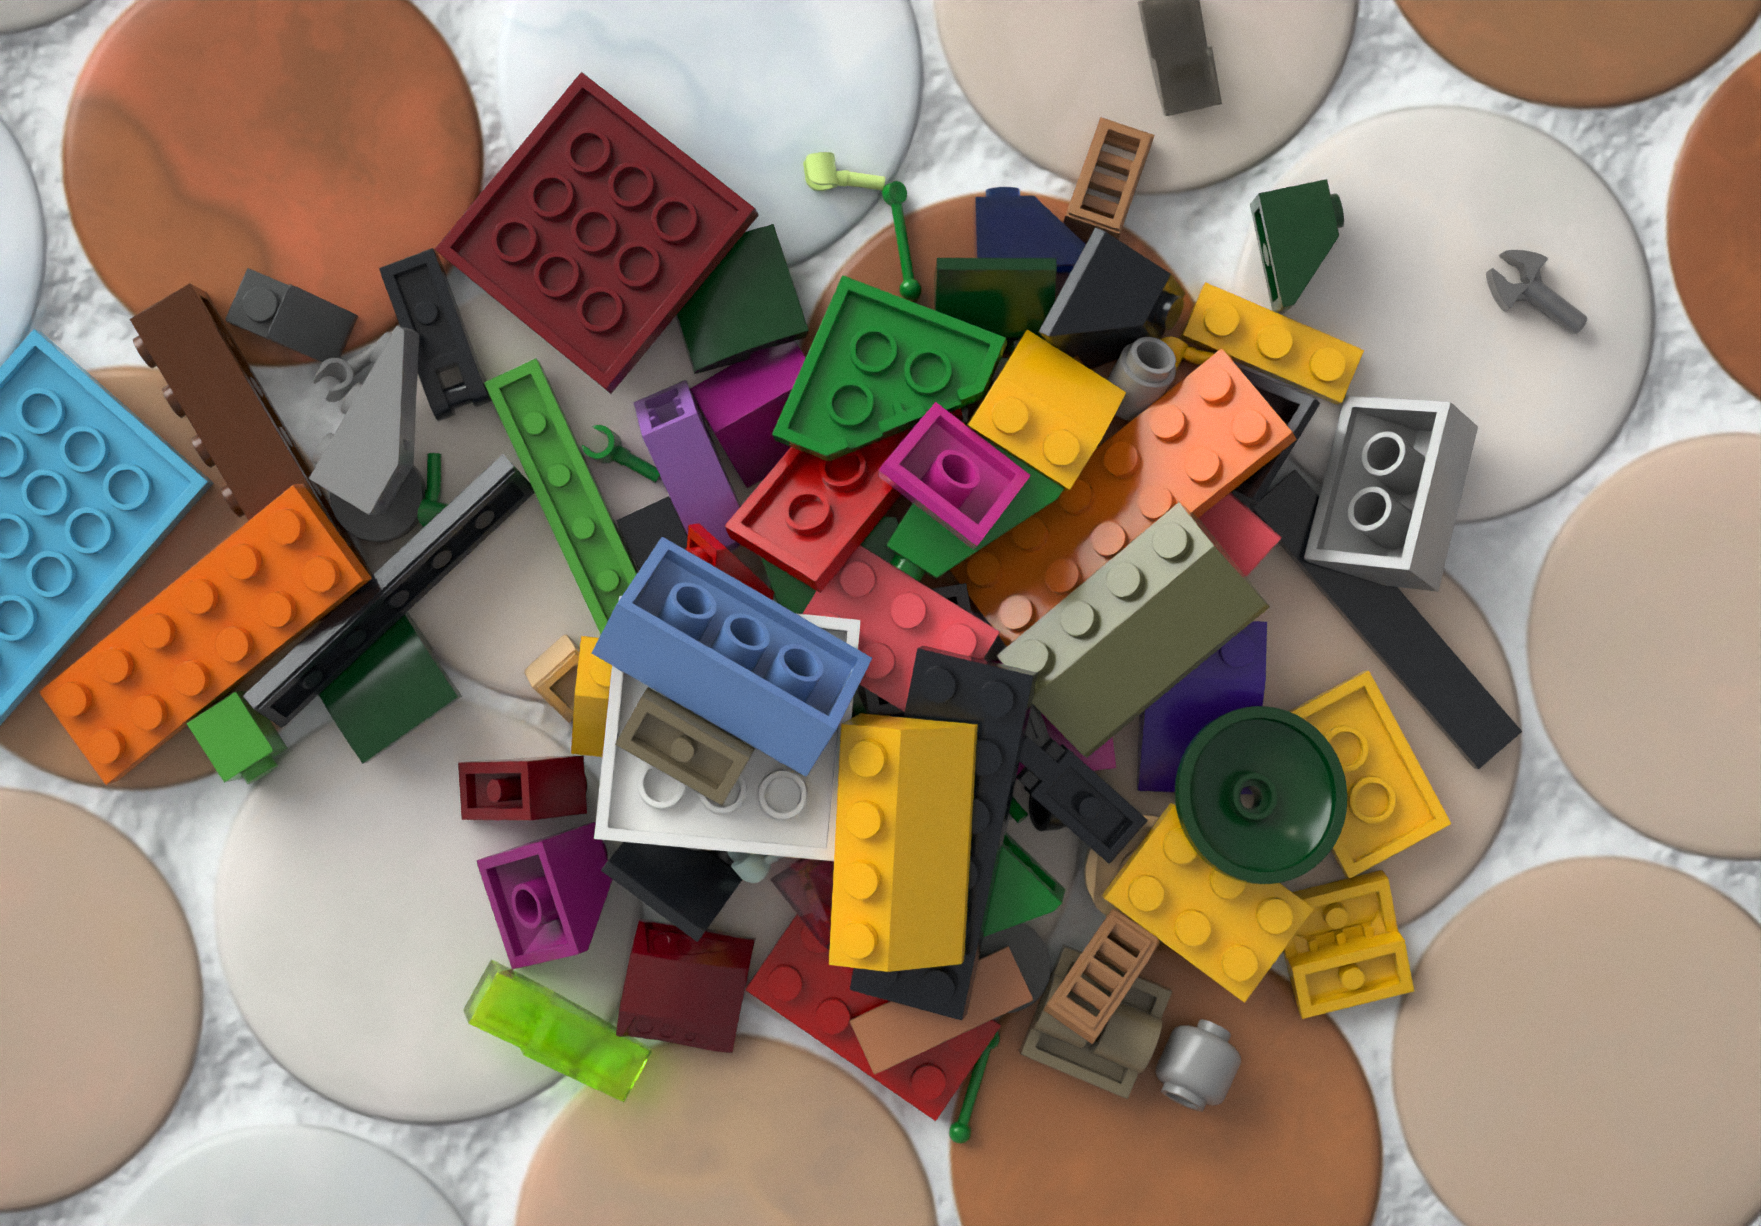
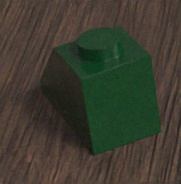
(1294, 236)

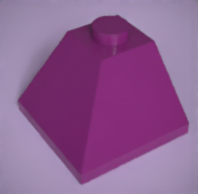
(547, 894)

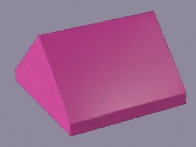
(953, 475)

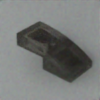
(1179, 55)

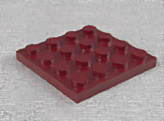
(597, 232)

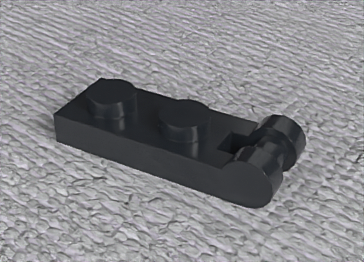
(428, 307)

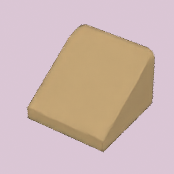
(555, 675)

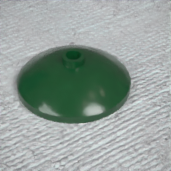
(1294, 787)

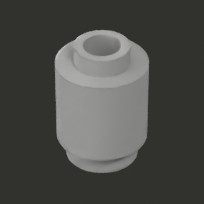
(1144, 373)

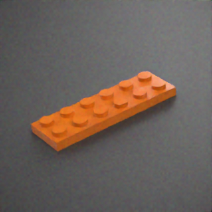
(1180, 449)
(205, 633)

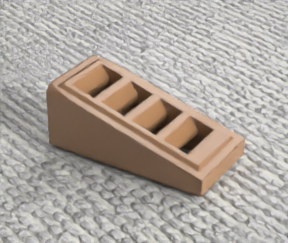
(1089, 211)
(1122, 945)

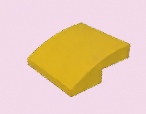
(1347, 947)

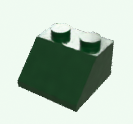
(997, 293)

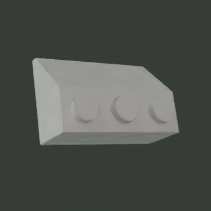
(1392, 490)

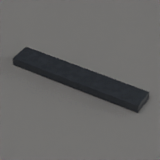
(390, 592)
(1395, 633)

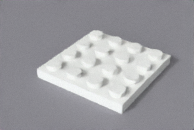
(765, 812)

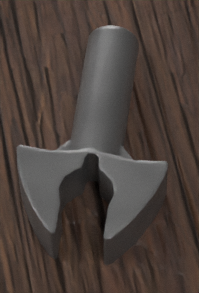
(1533, 290)

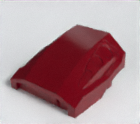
(685, 987)

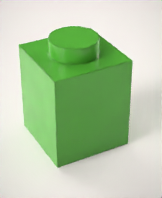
(238, 739)

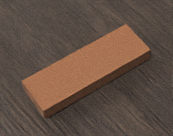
(901, 1032)

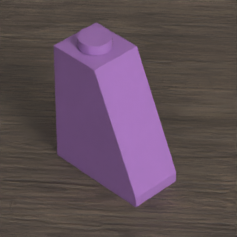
(688, 460)

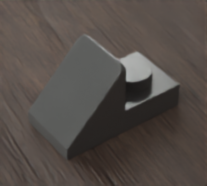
(291, 317)

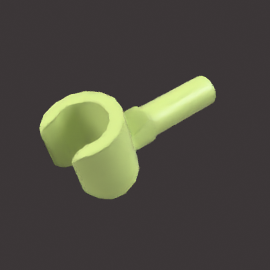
(822, 174)

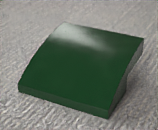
(742, 305)
(389, 691)

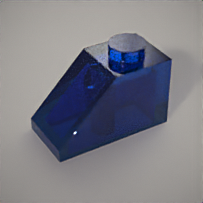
(1022, 228)

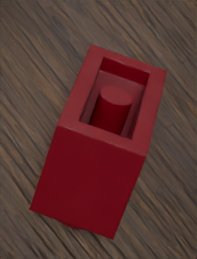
(523, 788)

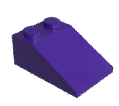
(1221, 684)

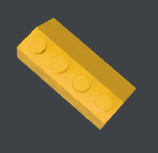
(902, 843)

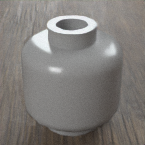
(1198, 1065)

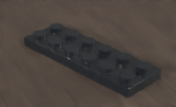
(998, 700)

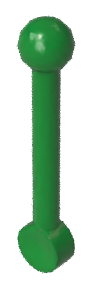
(894, 195)
(960, 1130)

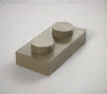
(684, 746)

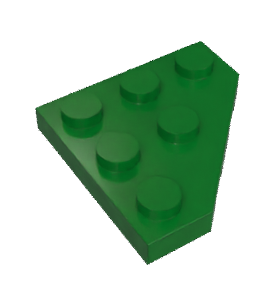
(881, 370)

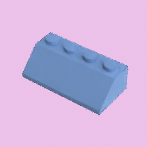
(732, 656)

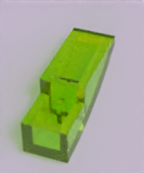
(555, 1031)

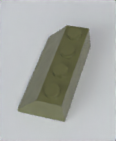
(1135, 629)

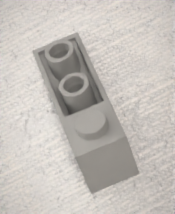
(377, 436)

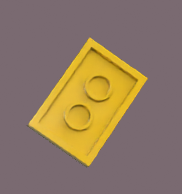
(1386, 788)
(1207, 918)

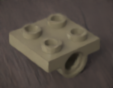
(1122, 1045)

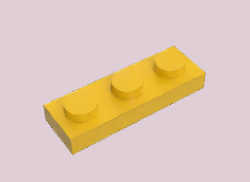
(1272, 344)

